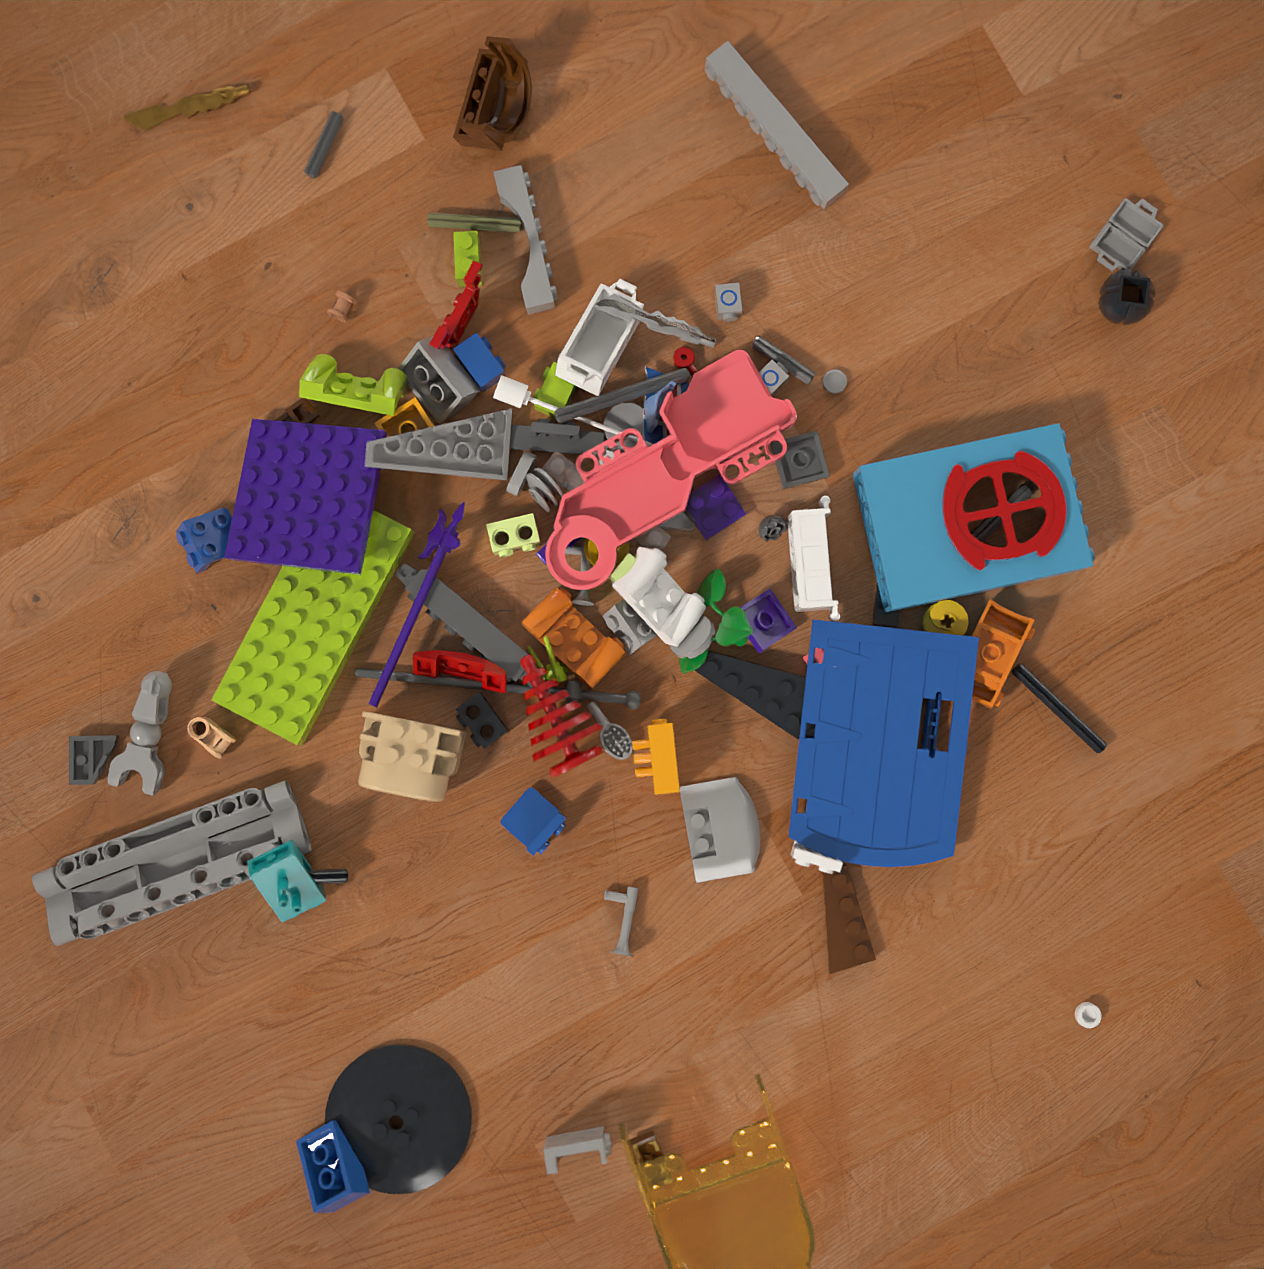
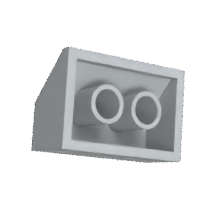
(438, 380)

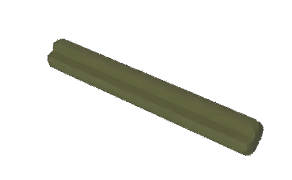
(474, 222)

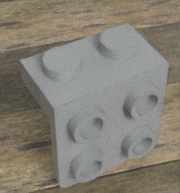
(628, 626)

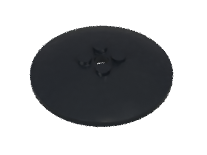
(419, 1090)

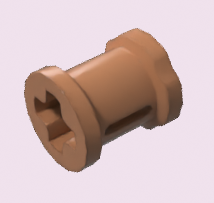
(341, 306)

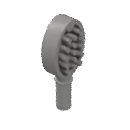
(612, 736)

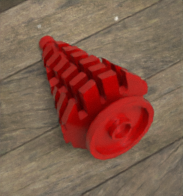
(566, 742)

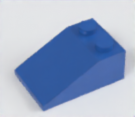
(331, 1169)

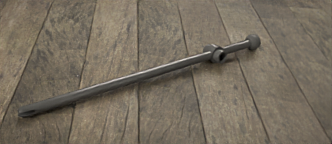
(631, 699)

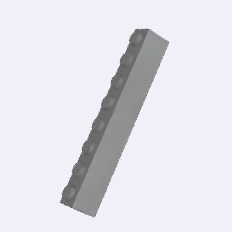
(775, 125)

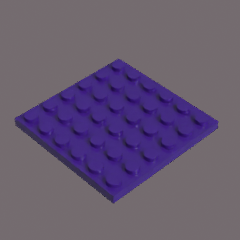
(304, 497)

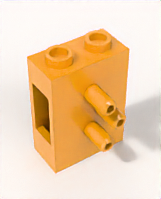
(661, 756)

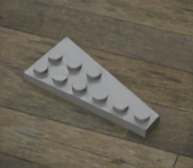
(460, 448)

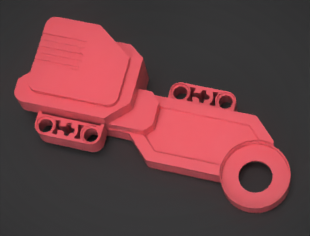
(710, 427)

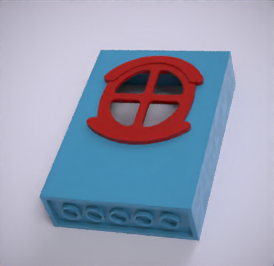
(922, 533)

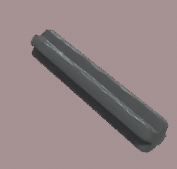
(323, 144)
(778, 355)

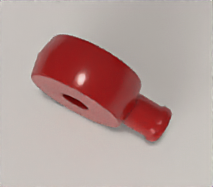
(688, 362)

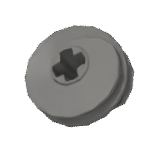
(542, 487)

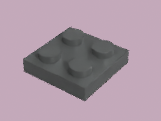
(802, 462)

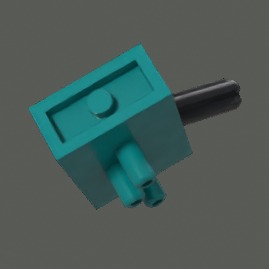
(289, 880)

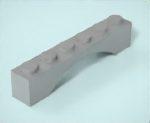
(513, 193)

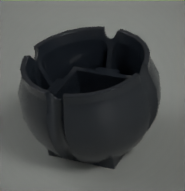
(1127, 312)

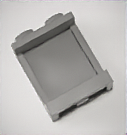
(576, 1143)

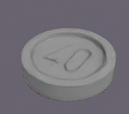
(834, 381)

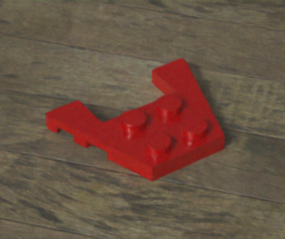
(465, 306)

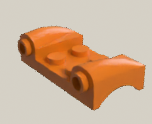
(573, 638)
(1000, 640)

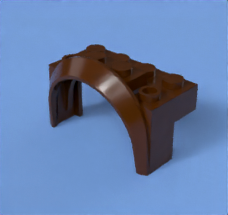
(492, 67)

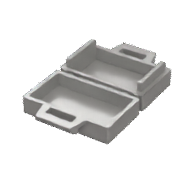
(1126, 235)

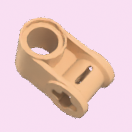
(214, 739)

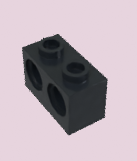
(486, 717)

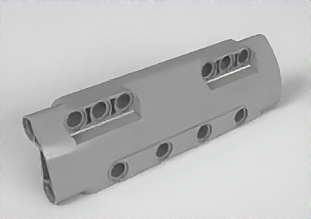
(167, 862)

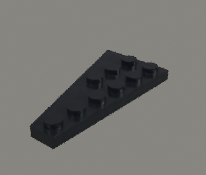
(764, 689)

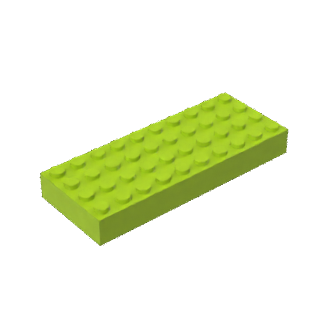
(307, 636)

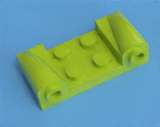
(326, 385)

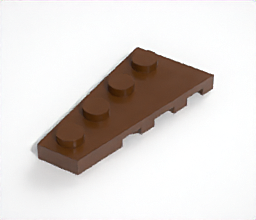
(846, 930)

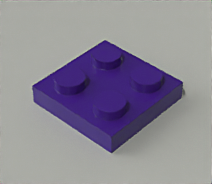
(714, 507)
(768, 620)

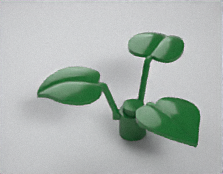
(734, 623)

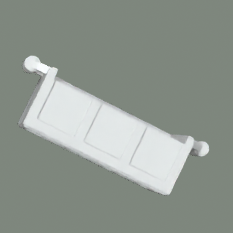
(597, 341)
(811, 560)

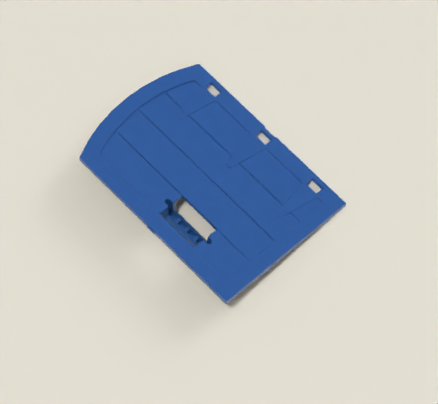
(862, 774)

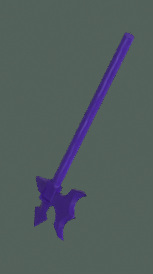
(445, 540)

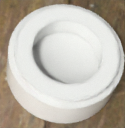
(1088, 1015)

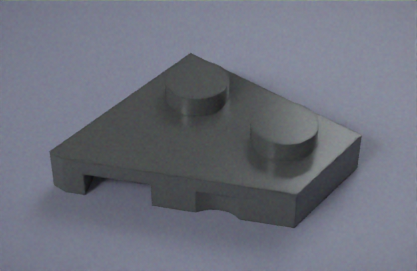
(88, 757)

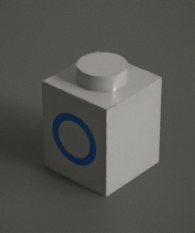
(728, 301)
(774, 376)

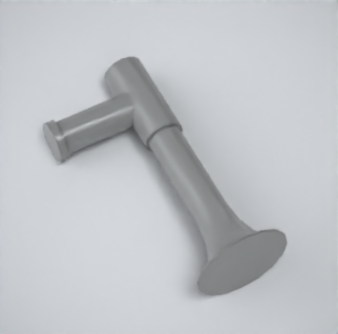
(582, 597)
(629, 908)

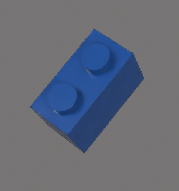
(480, 362)

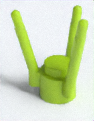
(555, 669)

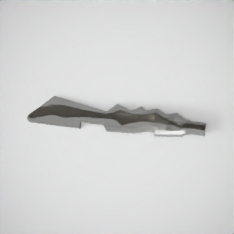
(656, 321)

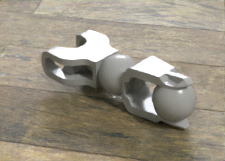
(145, 733)

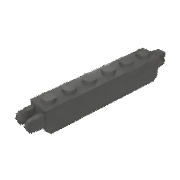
(467, 622)

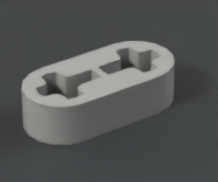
(523, 468)

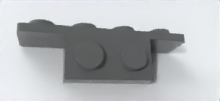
(550, 437)

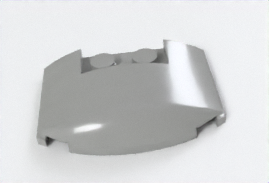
(720, 828)

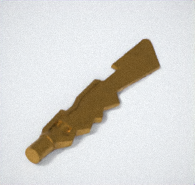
(189, 106)

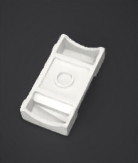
(659, 598)

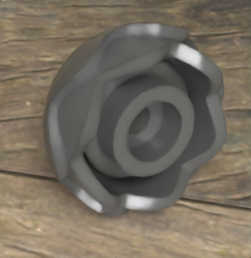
(771, 527)

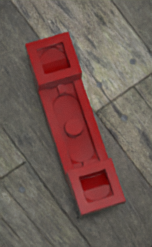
(462, 665)

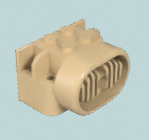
(408, 756)

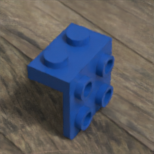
(205, 538)
(533, 821)

